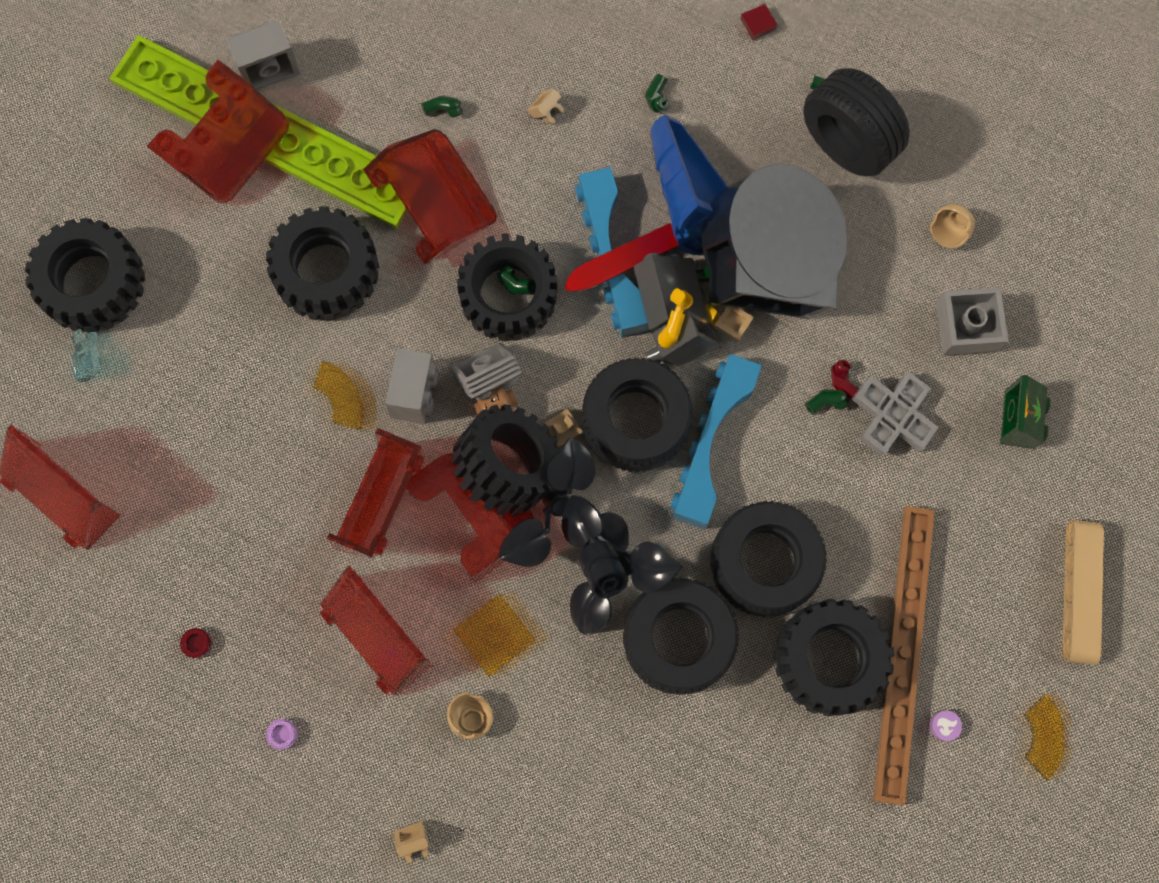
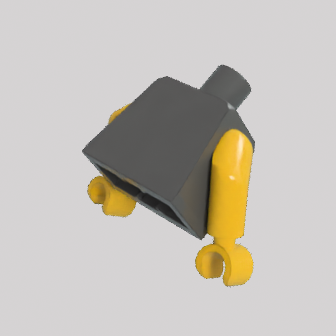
(685, 334)

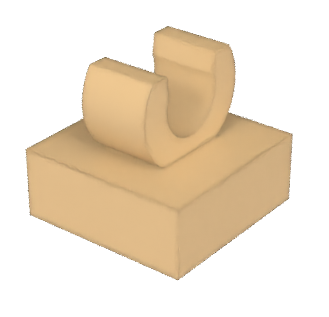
(544, 103)
(733, 323)
(563, 427)
(410, 840)

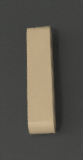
(1083, 592)

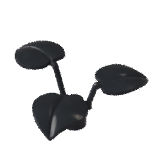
(568, 470)
(647, 563)

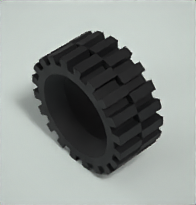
(491, 259)
(488, 476)

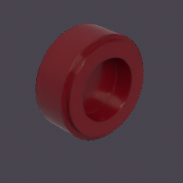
(196, 643)

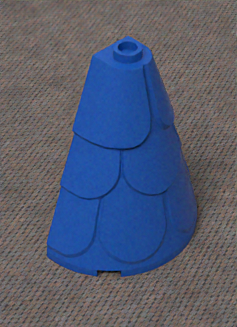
(686, 181)

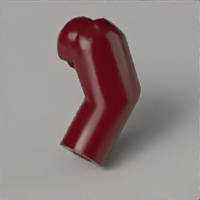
(840, 378)

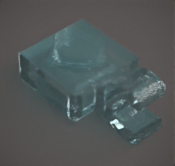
(85, 359)

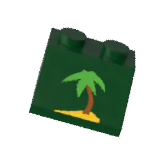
(1025, 413)

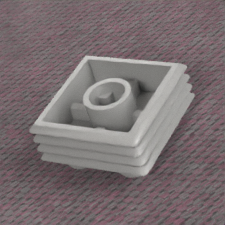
(487, 371)

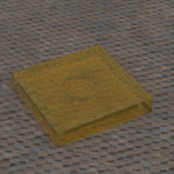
(494, 635)

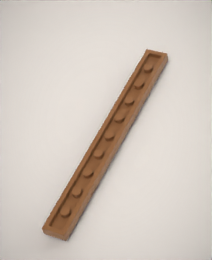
(906, 639)

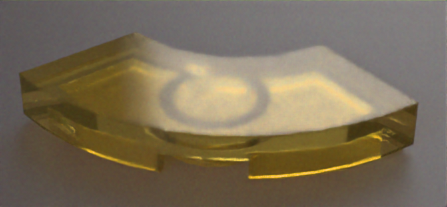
(342, 395)
(1047, 737)

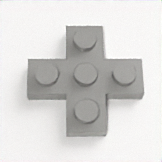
(895, 413)

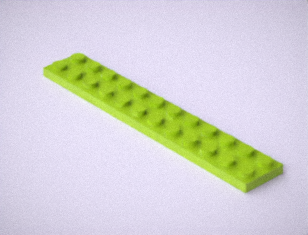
(303, 151)

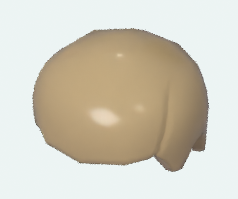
(952, 225)
(469, 716)

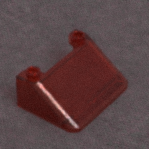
(434, 190)
(53, 490)
(378, 496)
(373, 633)

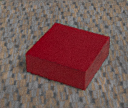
(758, 21)

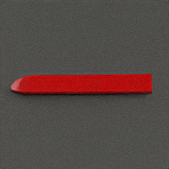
(621, 259)

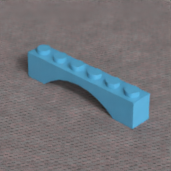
(599, 198)
(698, 495)

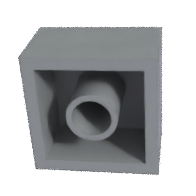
(264, 55)
(972, 321)
(412, 386)

